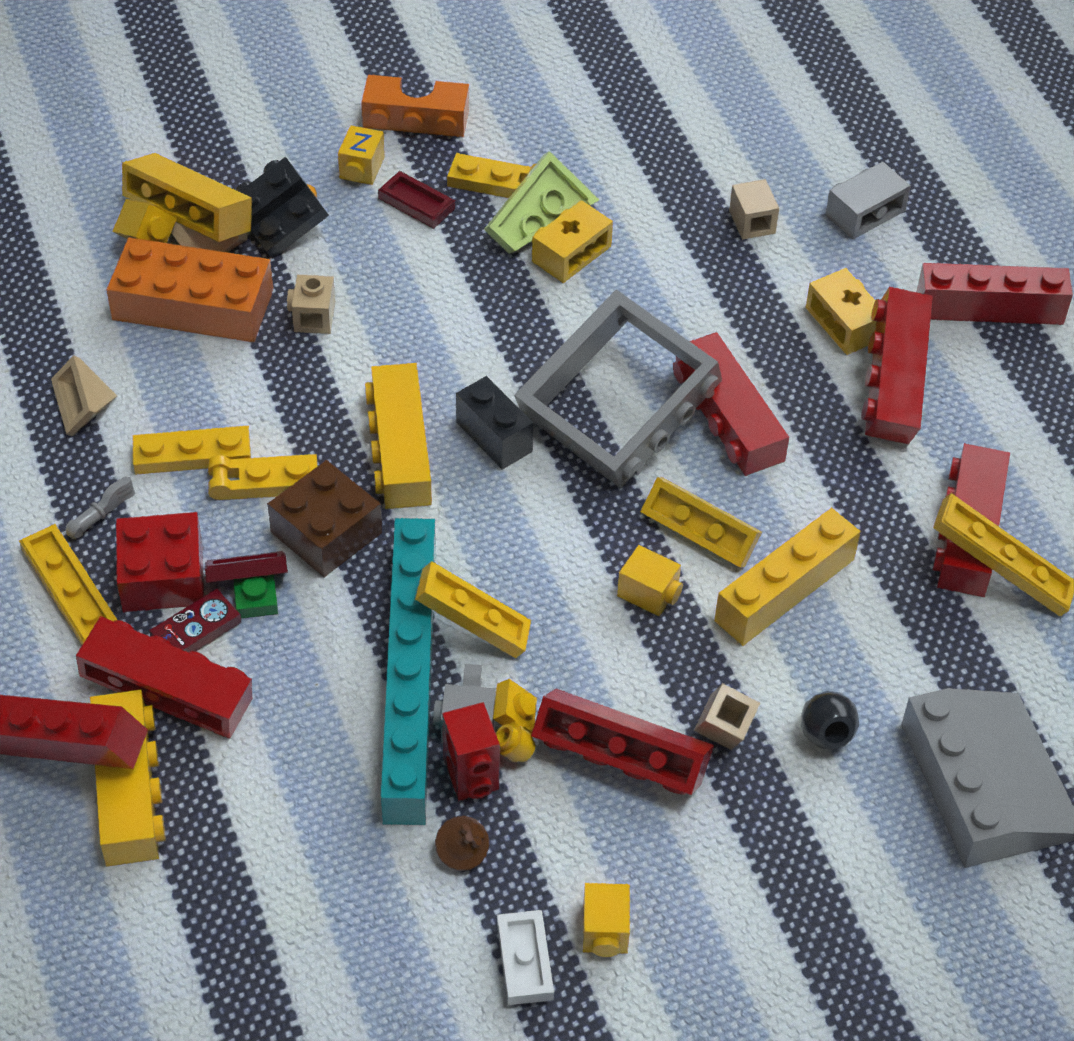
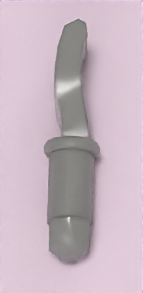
(112, 497)

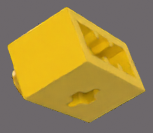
(571, 241)
(842, 309)

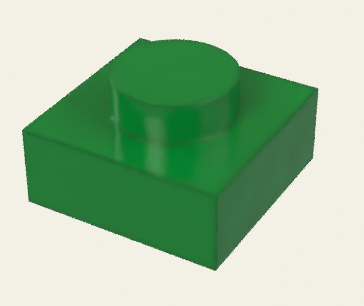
(256, 596)

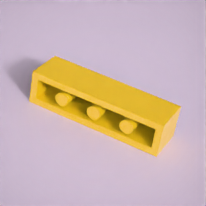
(188, 196)
(400, 435)
(786, 576)
(128, 796)

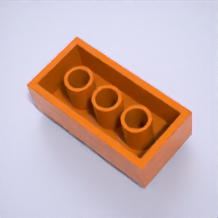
(190, 289)

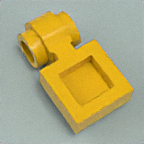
(516, 713)

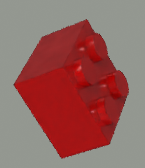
(159, 561)

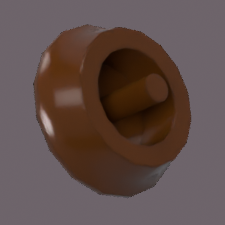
(462, 843)

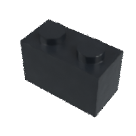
(494, 422)

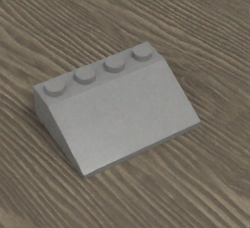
(988, 773)

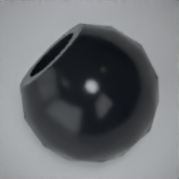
(829, 720)

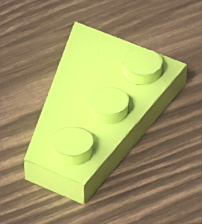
(537, 203)

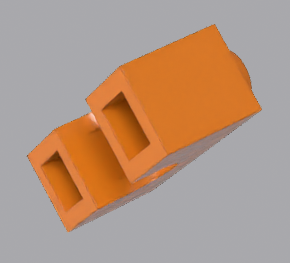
(439, 113)

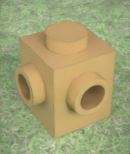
(312, 303)

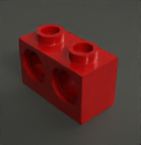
(471, 751)

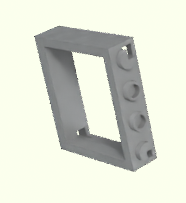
(579, 350)

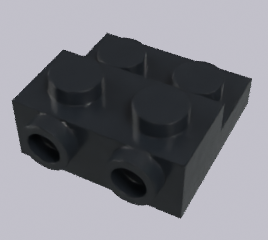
(281, 206)

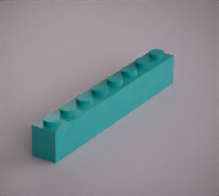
(408, 678)

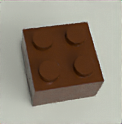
(325, 518)

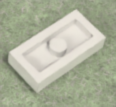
(525, 957)

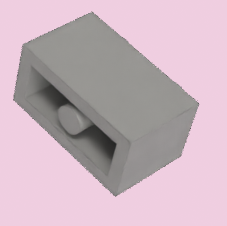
(867, 200)

